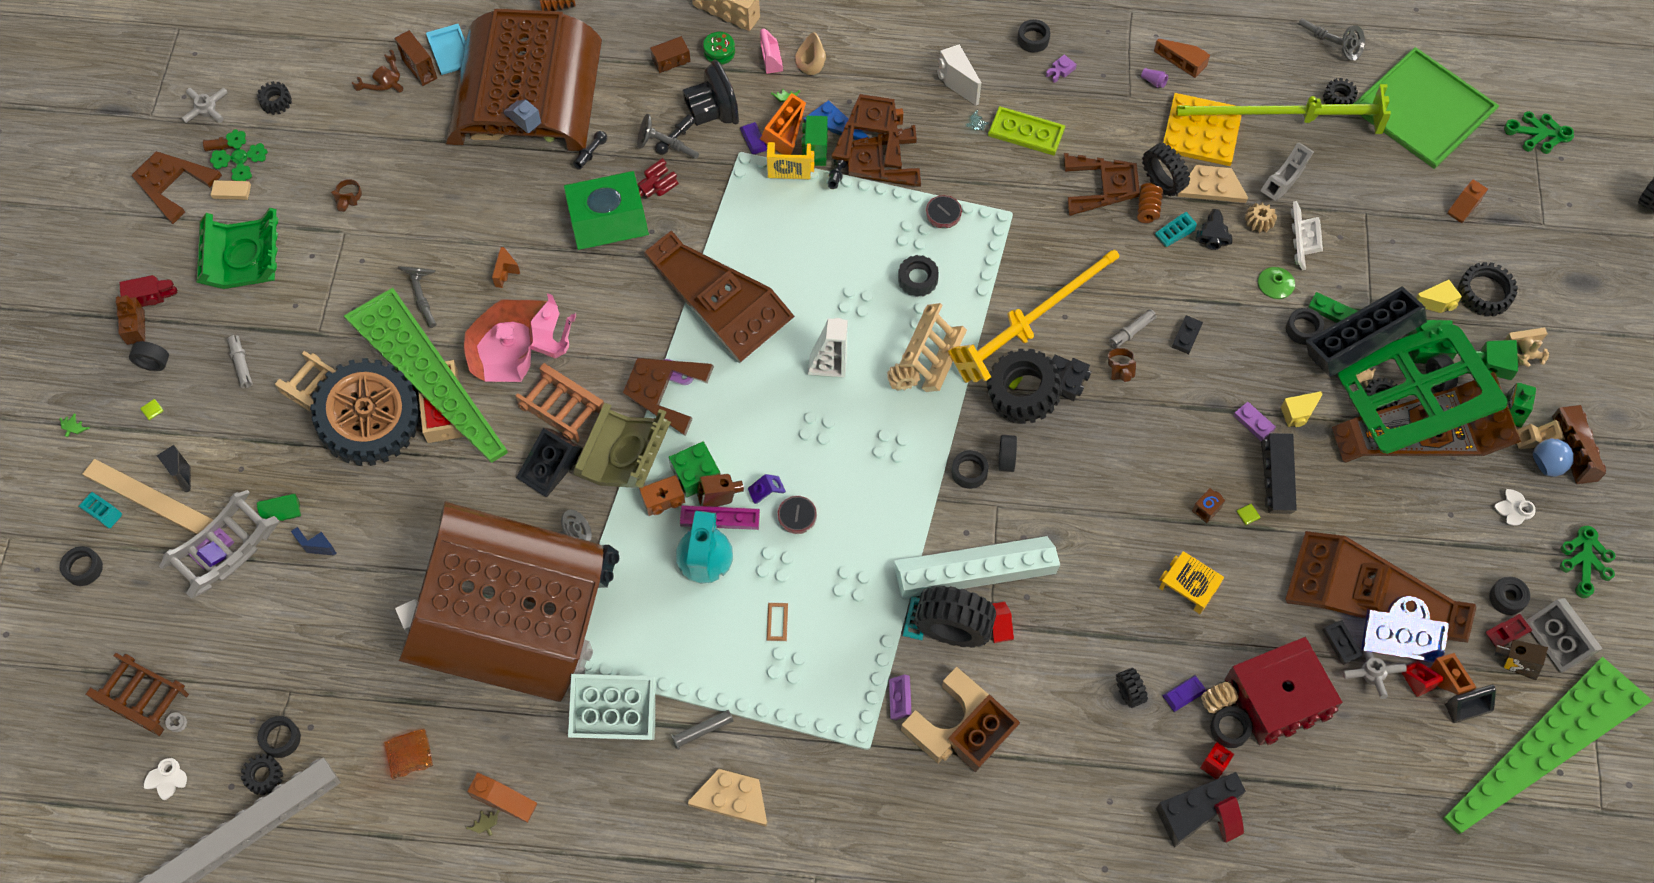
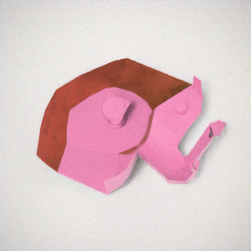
(503, 337)

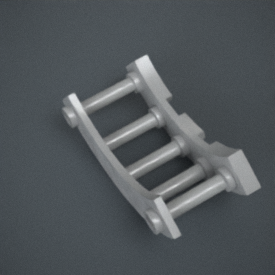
(234, 559)

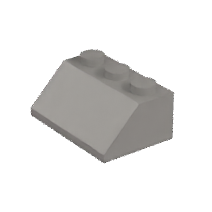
(1564, 635)

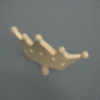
(1366, 376)

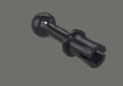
(661, 147)
(586, 154)
(836, 175)

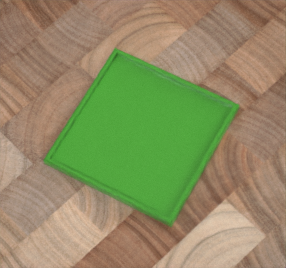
(1429, 107)

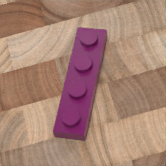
(725, 517)

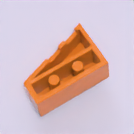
(785, 125)

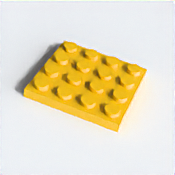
(1202, 136)

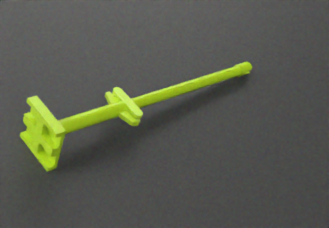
(1310, 110)

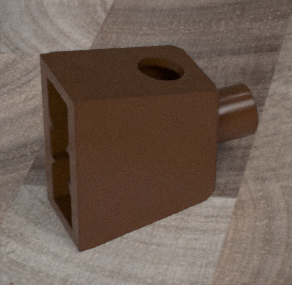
(717, 490)

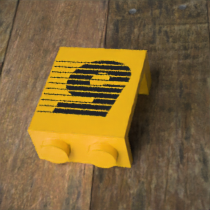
(789, 165)
(1192, 580)

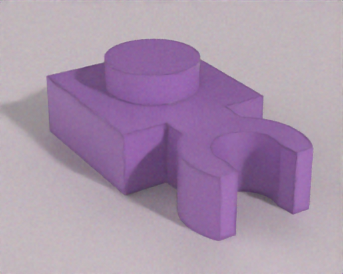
(1062, 67)

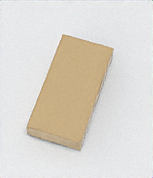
(231, 190)

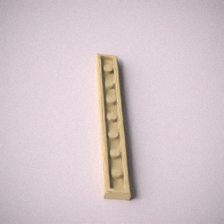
(146, 497)

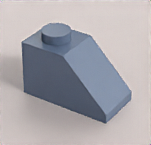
(524, 115)

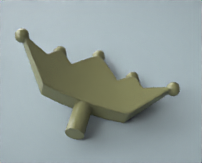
(485, 823)

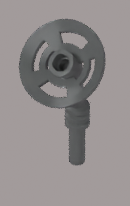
(1347, 42)
(648, 132)
(423, 305)
(575, 528)

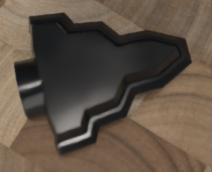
(1214, 232)

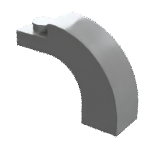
(1287, 175)

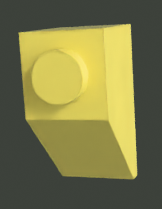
(1440, 297)
(1299, 408)

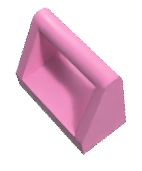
(770, 52)

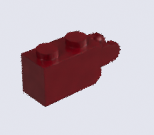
(148, 289)

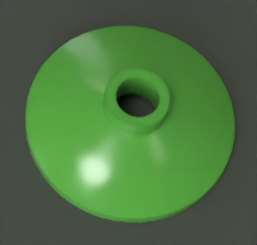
(1273, 288)

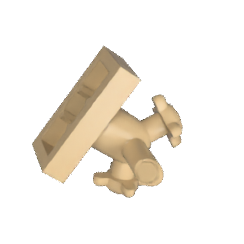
(1529, 343)

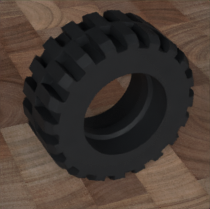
(1024, 364)
(955, 616)

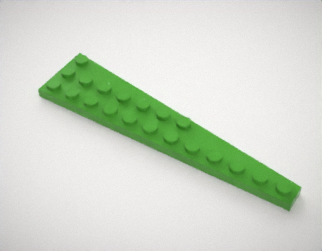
(403, 343)
(1579, 718)

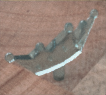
(976, 122)

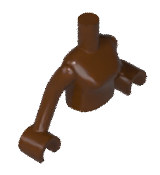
(383, 76)

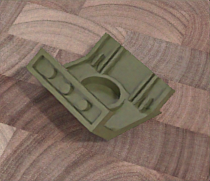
(621, 449)

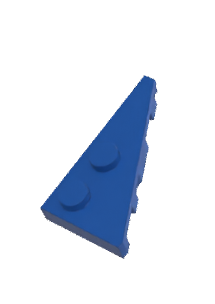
(836, 120)

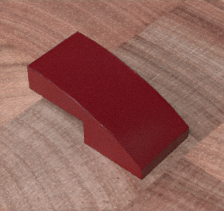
(1508, 631)
(1230, 819)

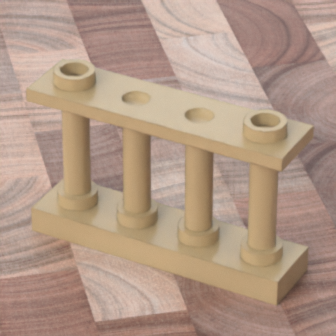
(942, 361)
(303, 398)

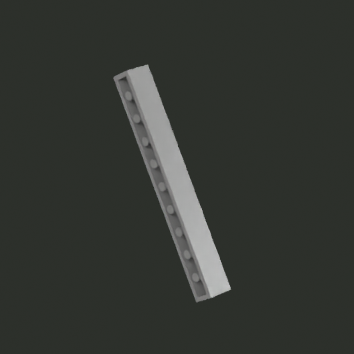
(247, 826)

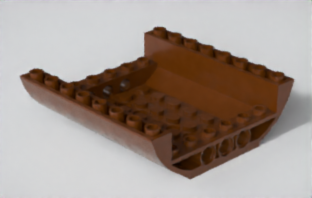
(554, 75)
(497, 636)

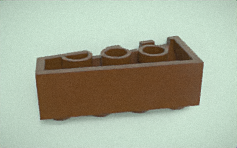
(1587, 464)

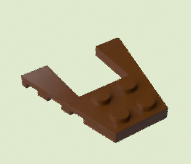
(872, 115)
(868, 162)
(161, 171)
(1118, 182)
(650, 380)

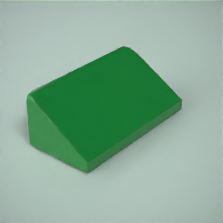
(281, 507)

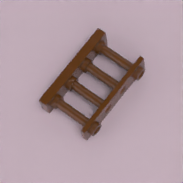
(135, 714)

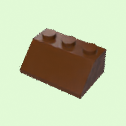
(983, 732)

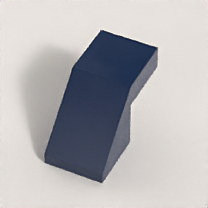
(316, 545)

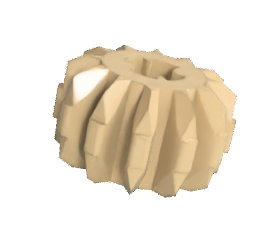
(1260, 217)
(902, 378)
(1219, 697)

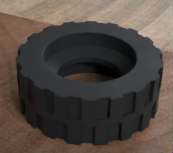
(914, 288)

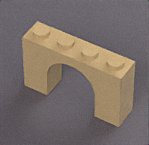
(933, 739)

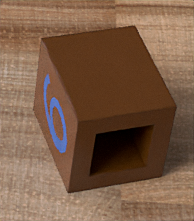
(1208, 505)

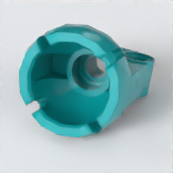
(706, 559)

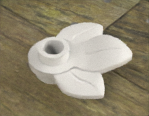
(1513, 507)
(166, 781)

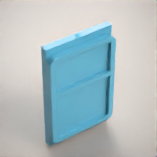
(447, 47)

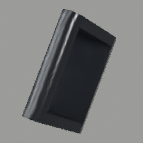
(177, 467)
(1472, 703)

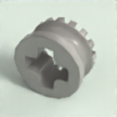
(181, 719)

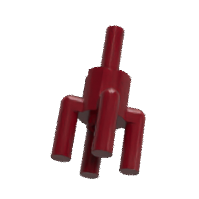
(653, 184)

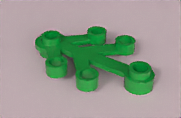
(1560, 134)
(1587, 558)

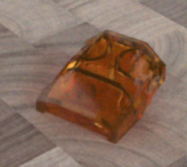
(408, 753)

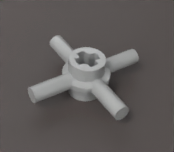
(204, 105)
(1375, 672)

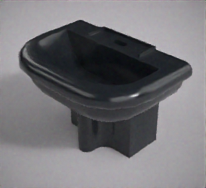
(712, 98)

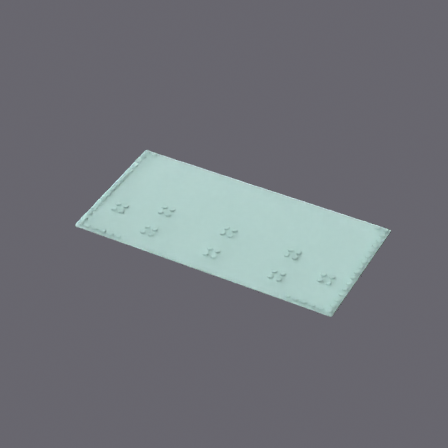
(843, 442)

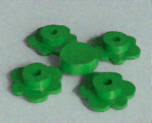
(238, 156)

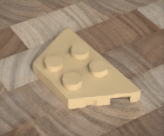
(1214, 184)
(732, 797)

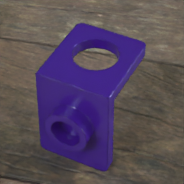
(764, 487)

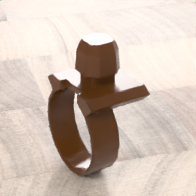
(344, 200)
(1122, 371)

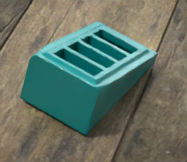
(1187, 225)
(105, 514)
(914, 601)

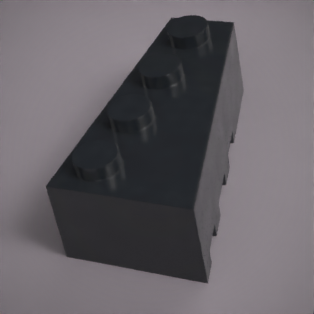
(1279, 473)
(1195, 808)

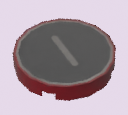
(943, 211)
(797, 514)

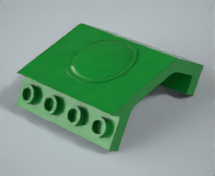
(237, 252)

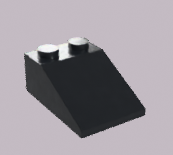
(548, 461)

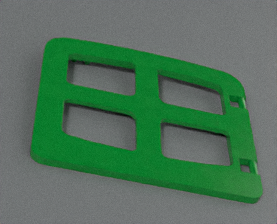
(1420, 385)

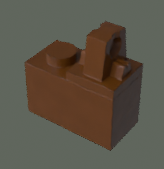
(130, 319)

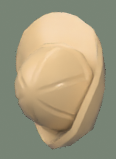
(811, 55)

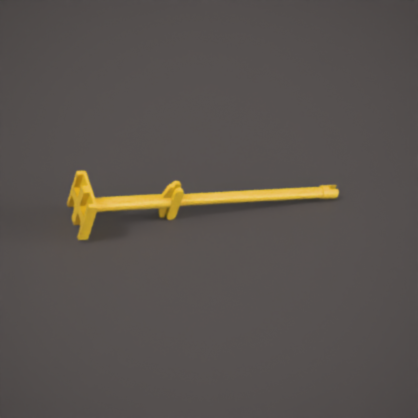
(970, 361)

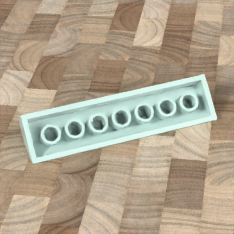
(977, 566)

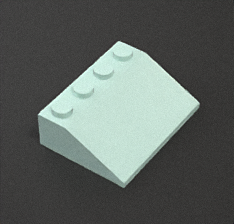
(612, 707)

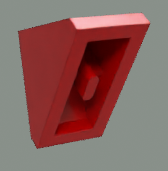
(1003, 626)
(1421, 678)
(1217, 761)

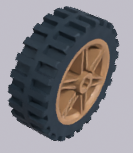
(367, 443)

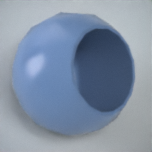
(1553, 457)

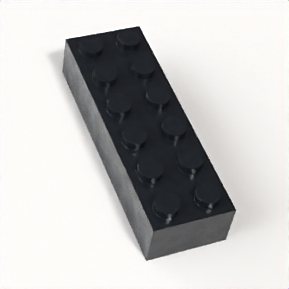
(1366, 331)

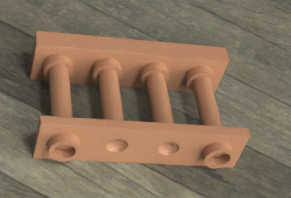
(563, 385)

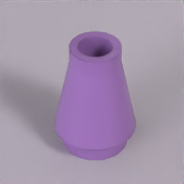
(1155, 77)

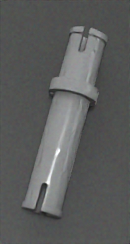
(1128, 332)
(238, 356)

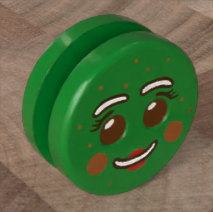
(719, 47)

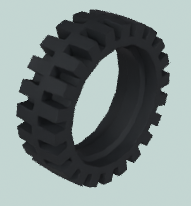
(1174, 164)
(1495, 273)

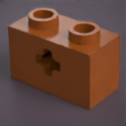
(653, 493)

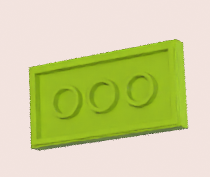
(1026, 130)

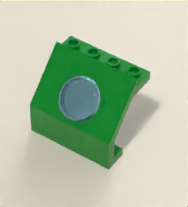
(606, 210)

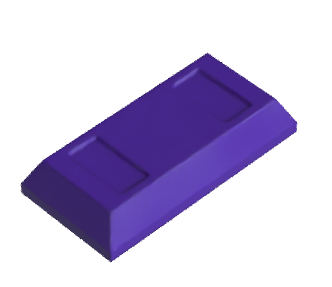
(752, 137)
(1184, 693)

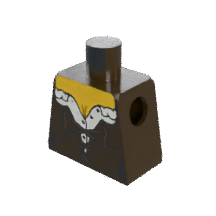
(1523, 658)

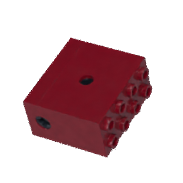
(1284, 691)

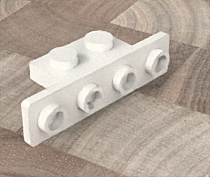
(1308, 235)

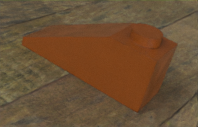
(1184, 56)
(501, 797)

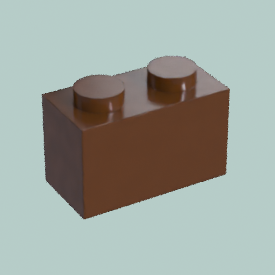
(670, 54)

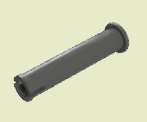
(702, 729)

